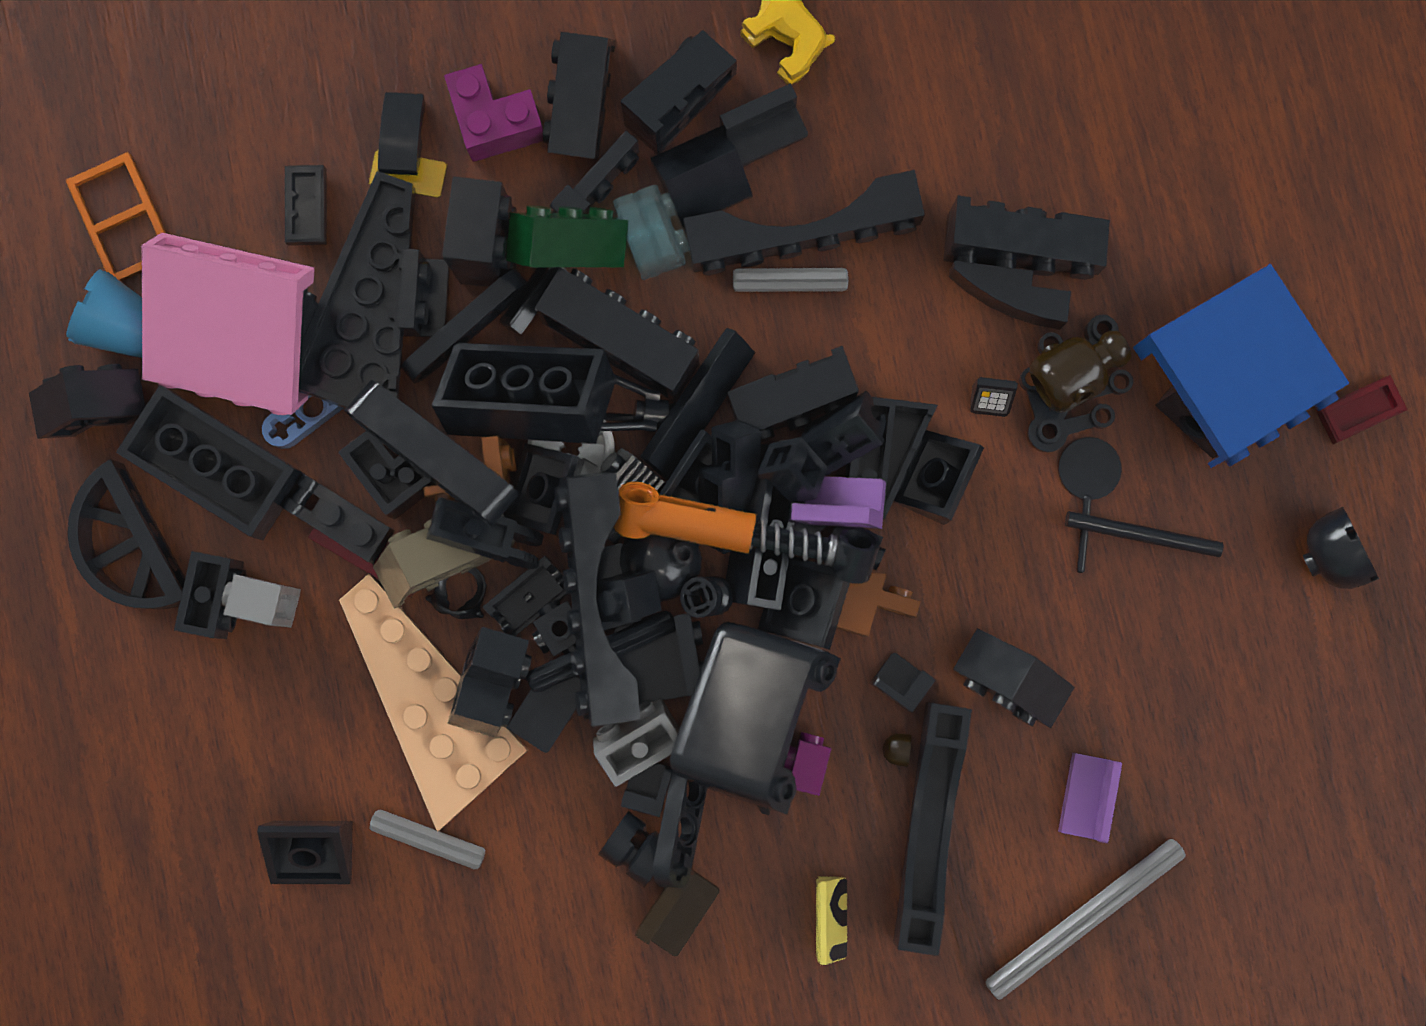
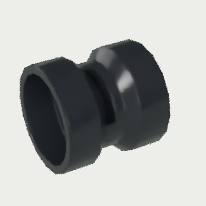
(715, 593)

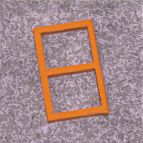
(95, 230)

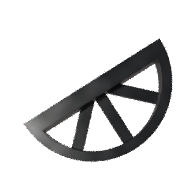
(146, 536)

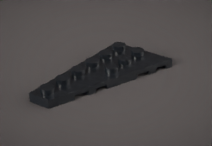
(356, 321)

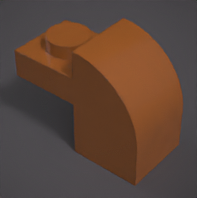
(866, 597)

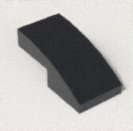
(401, 133)

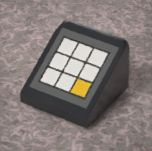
(992, 396)

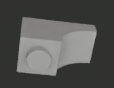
(260, 601)

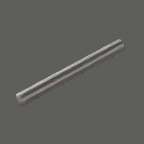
(1085, 918)

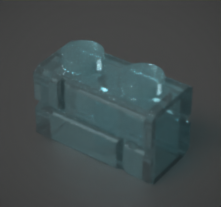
(650, 231)

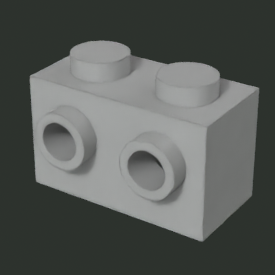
(636, 745)

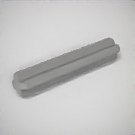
(790, 279)
(427, 839)

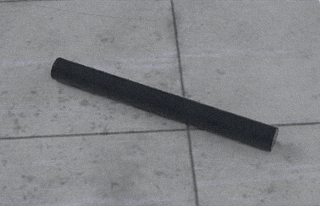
(1144, 534)

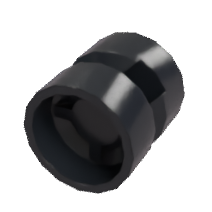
(621, 849)

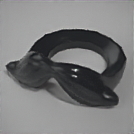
(470, 609)

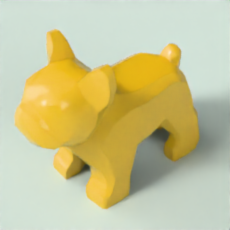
(792, 25)

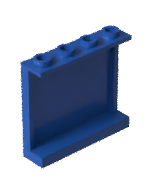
(1246, 364)

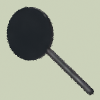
(1089, 471)

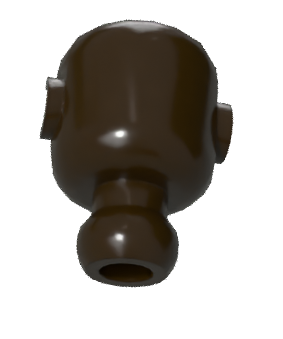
(1077, 370)

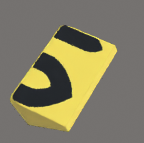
(831, 919)

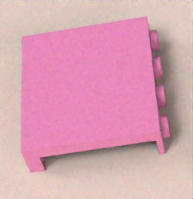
(223, 322)

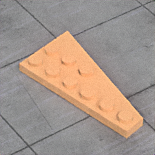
(418, 695)

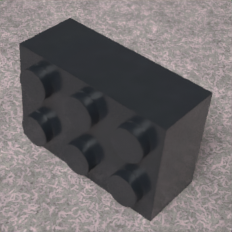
(477, 231)

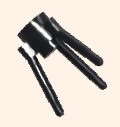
(647, 413)

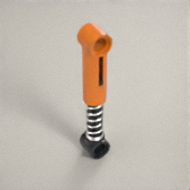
(648, 513)

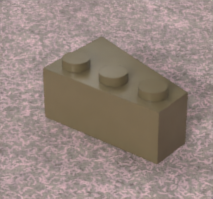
(419, 563)

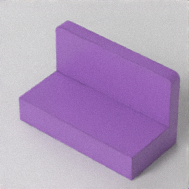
(844, 504)
(1090, 797)

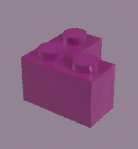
(491, 124)

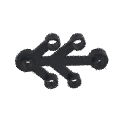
(1062, 426)

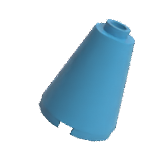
(108, 317)

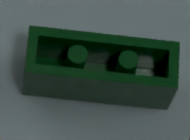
(566, 238)

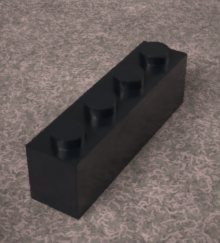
(758, 576)

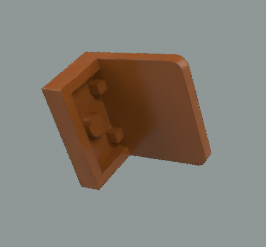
(497, 457)

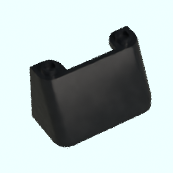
(747, 714)

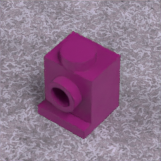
(808, 763)

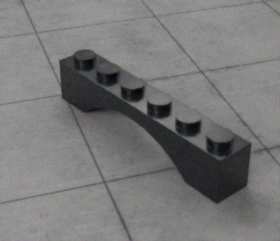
(725, 240)
(589, 514)
(928, 839)

